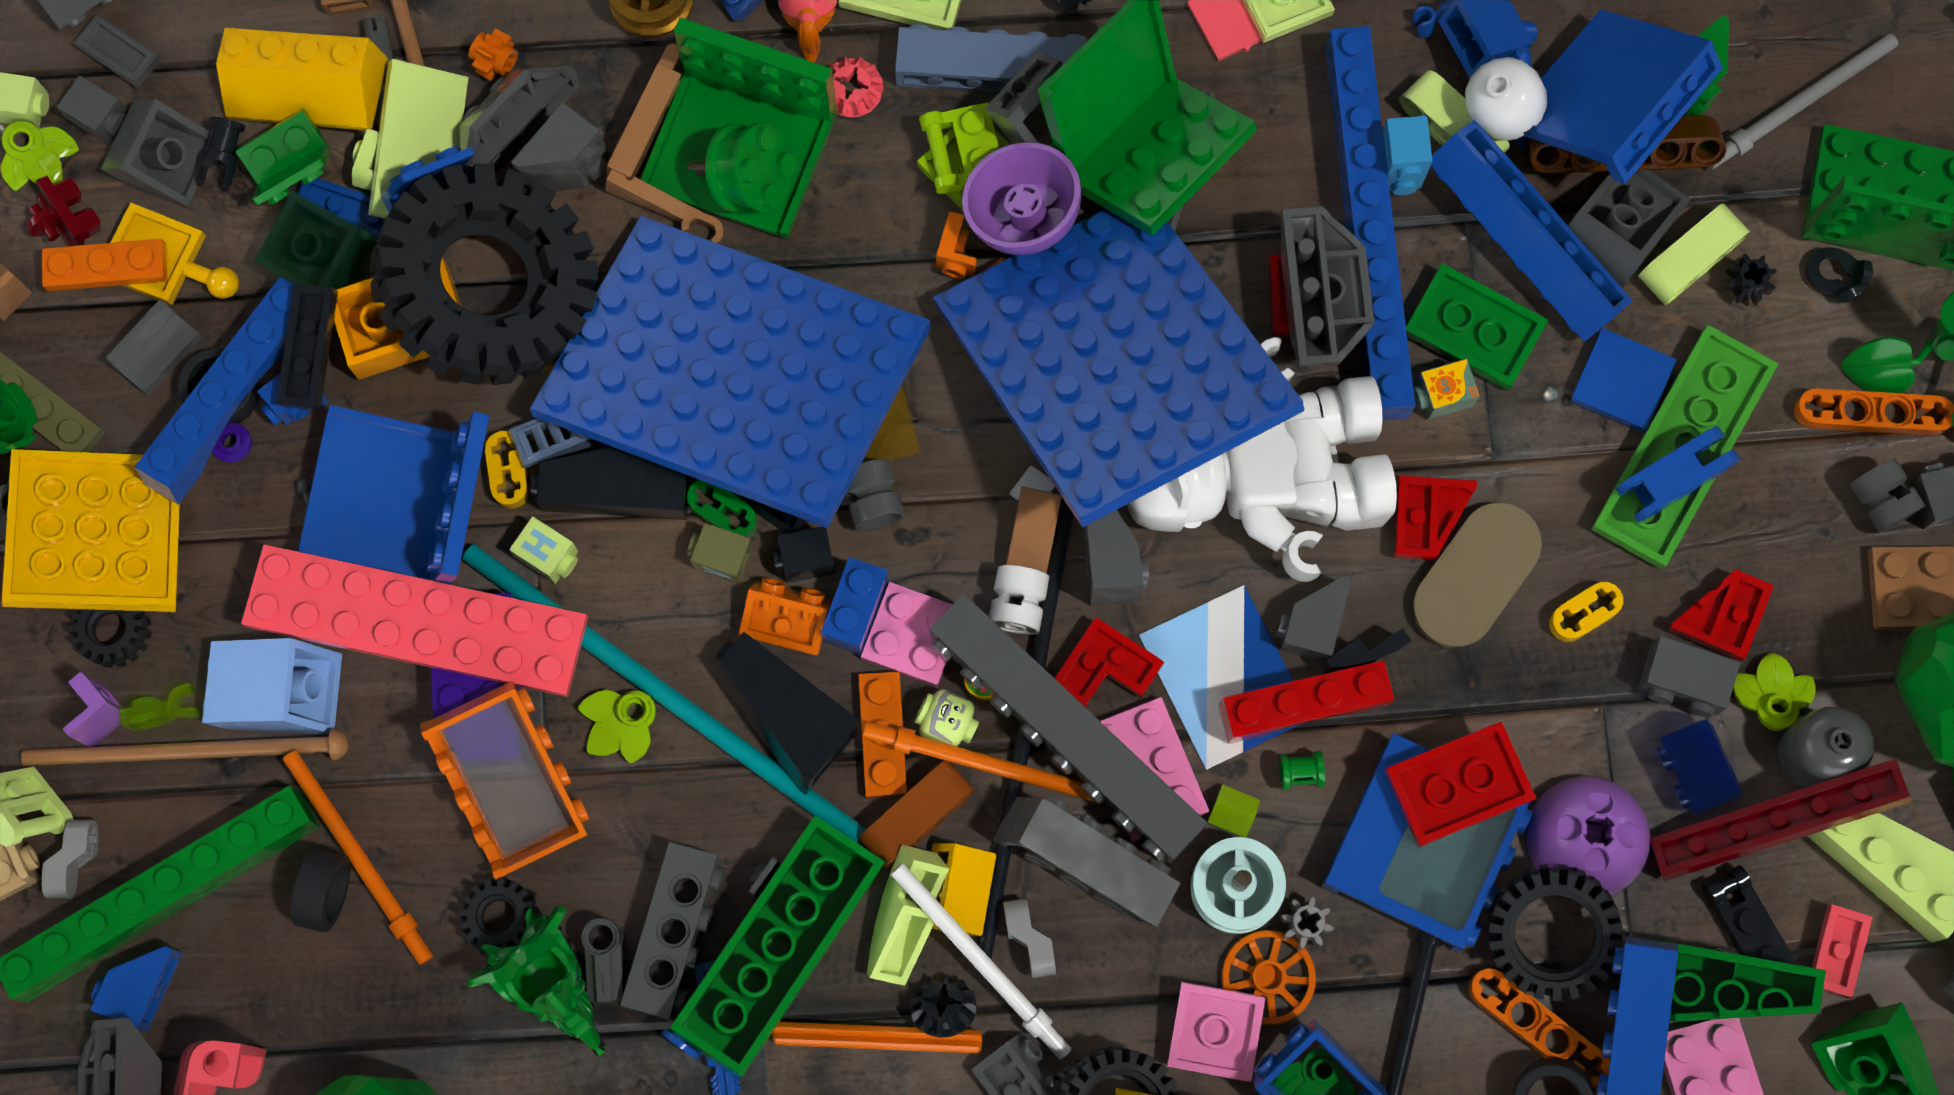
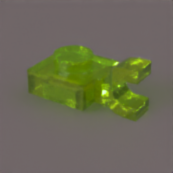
(150, 712)

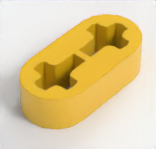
(497, 472)
(1581, 604)

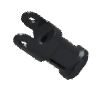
(221, 149)

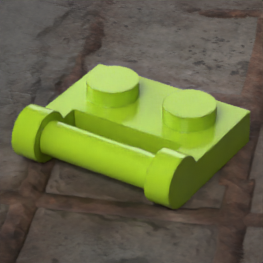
(974, 139)

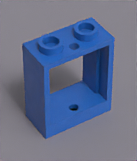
(1298, 1041)

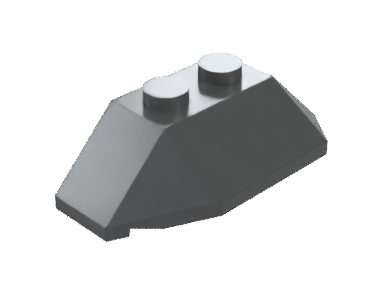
(514, 113)
(1323, 286)
(118, 1061)

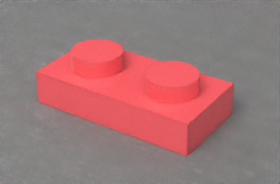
(1841, 949)

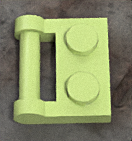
(26, 792)

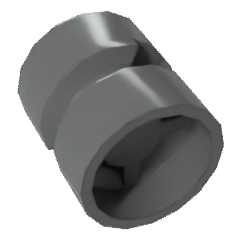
(1887, 495)
(873, 499)

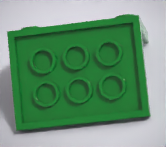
(741, 84)
(1135, 127)
(1882, 197)

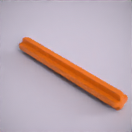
(873, 1038)

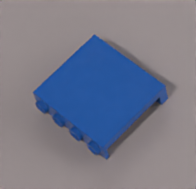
(1622, 90)

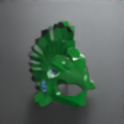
(543, 977)

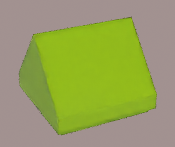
(1234, 811)

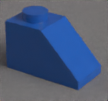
(136, 987)

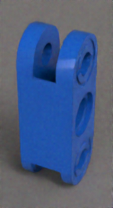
(1677, 474)

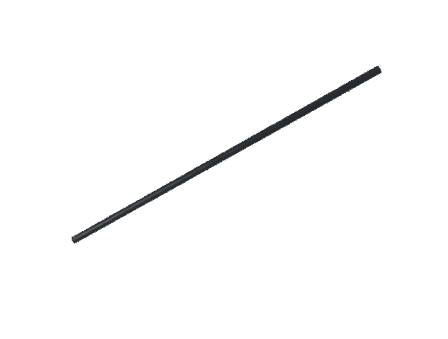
(1022, 744)

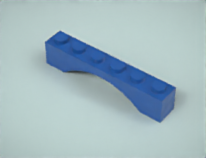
(189, 437)

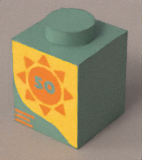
(1446, 389)

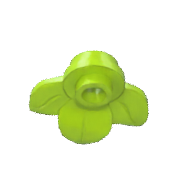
(38, 157)
(1774, 686)
(614, 727)

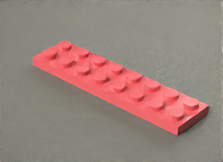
(415, 620)

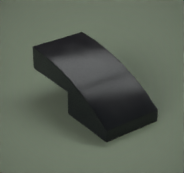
(1358, 654)

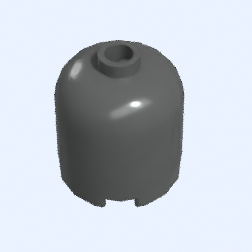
(1809, 749)

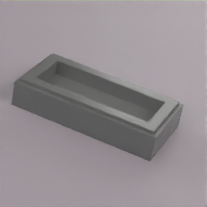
(117, 51)

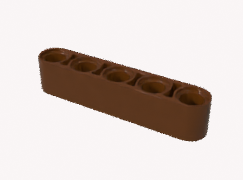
(1689, 144)

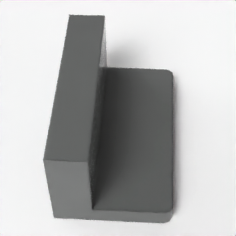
(154, 347)

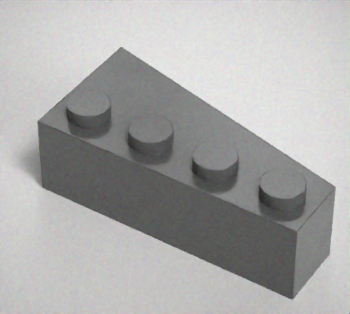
(1089, 858)

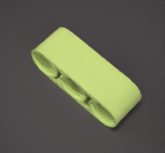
(1441, 104)
(1694, 254)

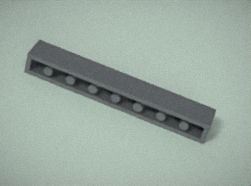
(1066, 729)

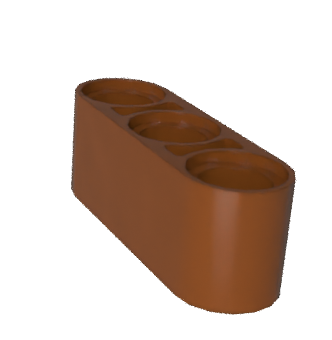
(917, 813)

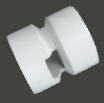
(1022, 586)

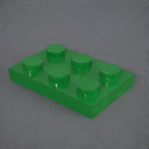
(1475, 324)

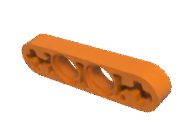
(1874, 407)
(1543, 1022)

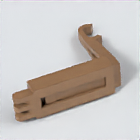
(636, 143)

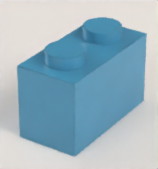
(1407, 153)

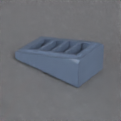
(560, 448)

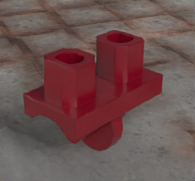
(55, 213)

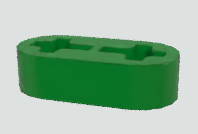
(727, 501)

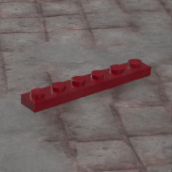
(1780, 820)

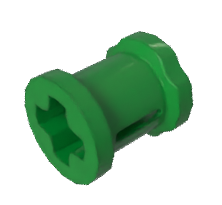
(1301, 770)

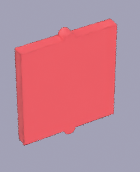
(1225, 26)

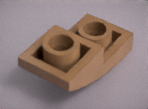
(1033, 529)

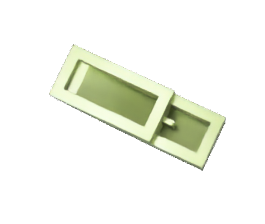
(900, 921)

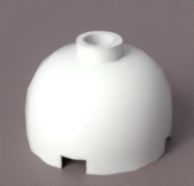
(1506, 98)

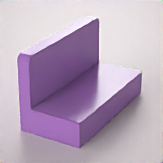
(101, 715)

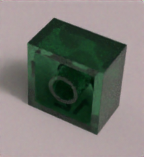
(314, 245)

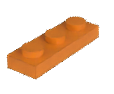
(104, 265)
(883, 706)

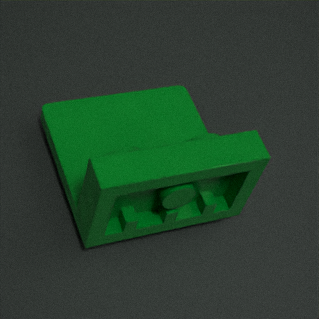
(284, 156)

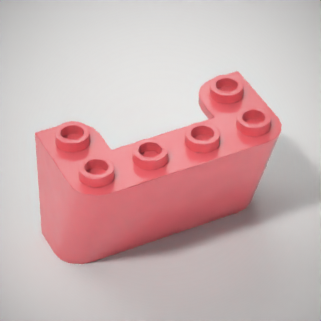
(216, 1064)

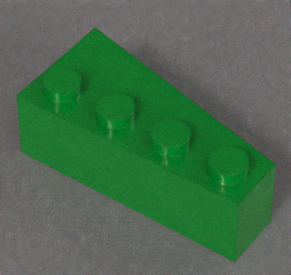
(1739, 986)

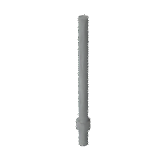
(1742, 140)

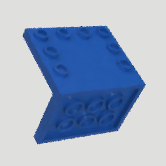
(393, 493)

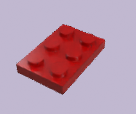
(1460, 784)

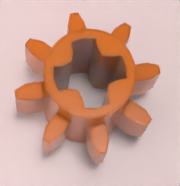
(493, 54)

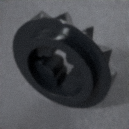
(956, 1016)

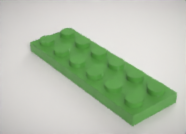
(1712, 389)

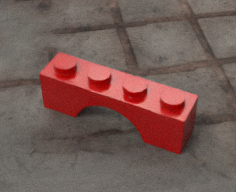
(1306, 700)

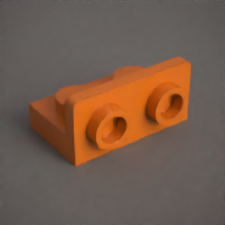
(785, 615)

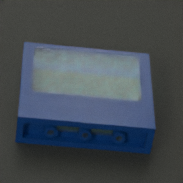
(1429, 886)

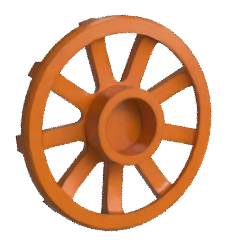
(1269, 976)

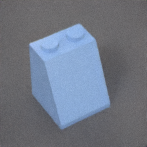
(272, 686)

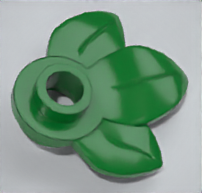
(1302, 1079)

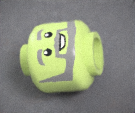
(946, 718)

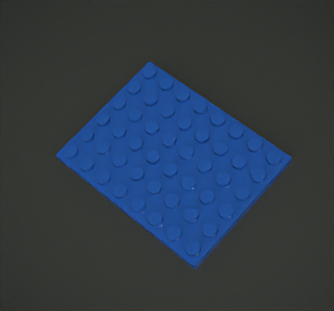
(1116, 361)
(733, 370)

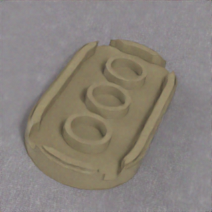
(1477, 575)

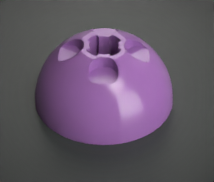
(1022, 198)
(1562, 836)

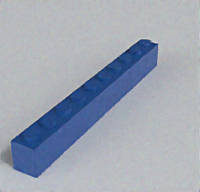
(1370, 212)

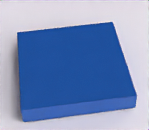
(1623, 380)

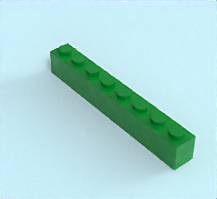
(156, 894)

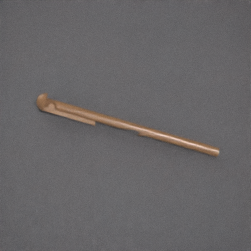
(335, 744)

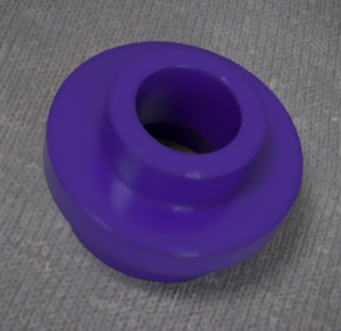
(239, 450)

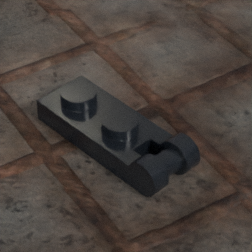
(1747, 921)

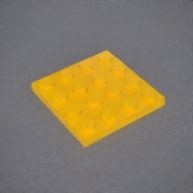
(87, 534)

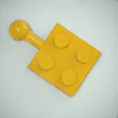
(182, 248)

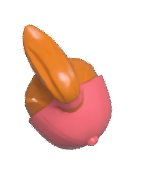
(808, 19)

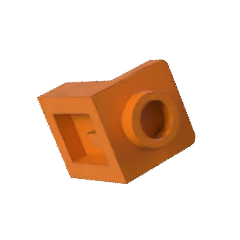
(952, 241)

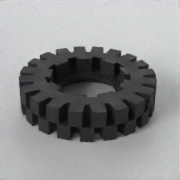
(471, 205)

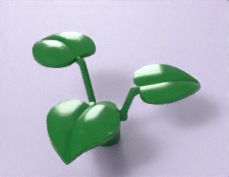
(1888, 361)

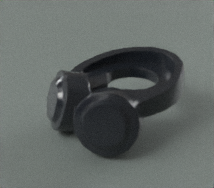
(1858, 271)

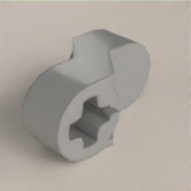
(61, 869)
(1038, 945)

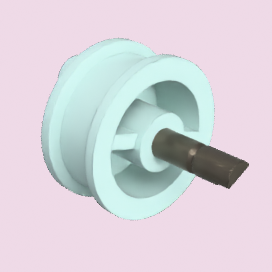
(1237, 885)

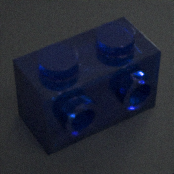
(1700, 766)

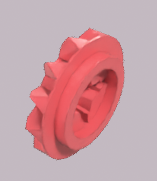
(861, 100)

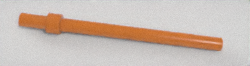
(905, 740)
(402, 925)

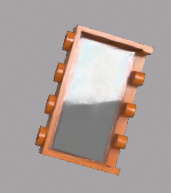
(506, 778)

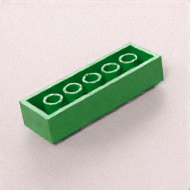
(777, 947)

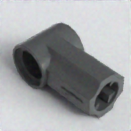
(604, 966)

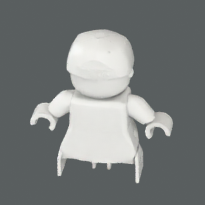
(1290, 475)

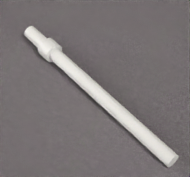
(1035, 1020)

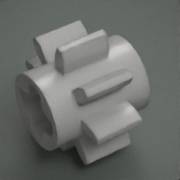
(1306, 912)

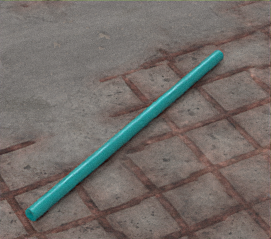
(672, 699)

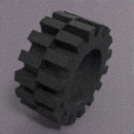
(115, 653)
(481, 898)

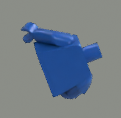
(1479, 30)

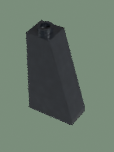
(612, 485)
(786, 710)

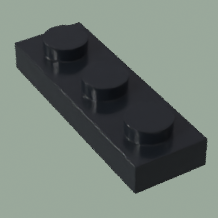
(307, 347)

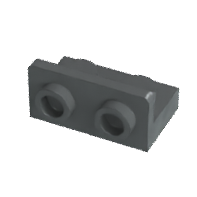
(1016, 1070)

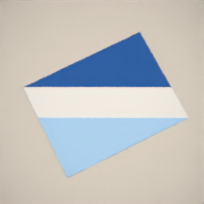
(1211, 656)

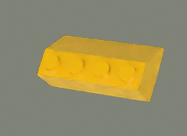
(279, 73)

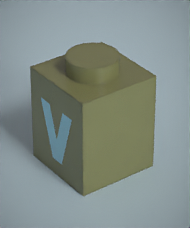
(720, 553)

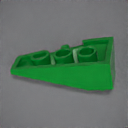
(1876, 1055)

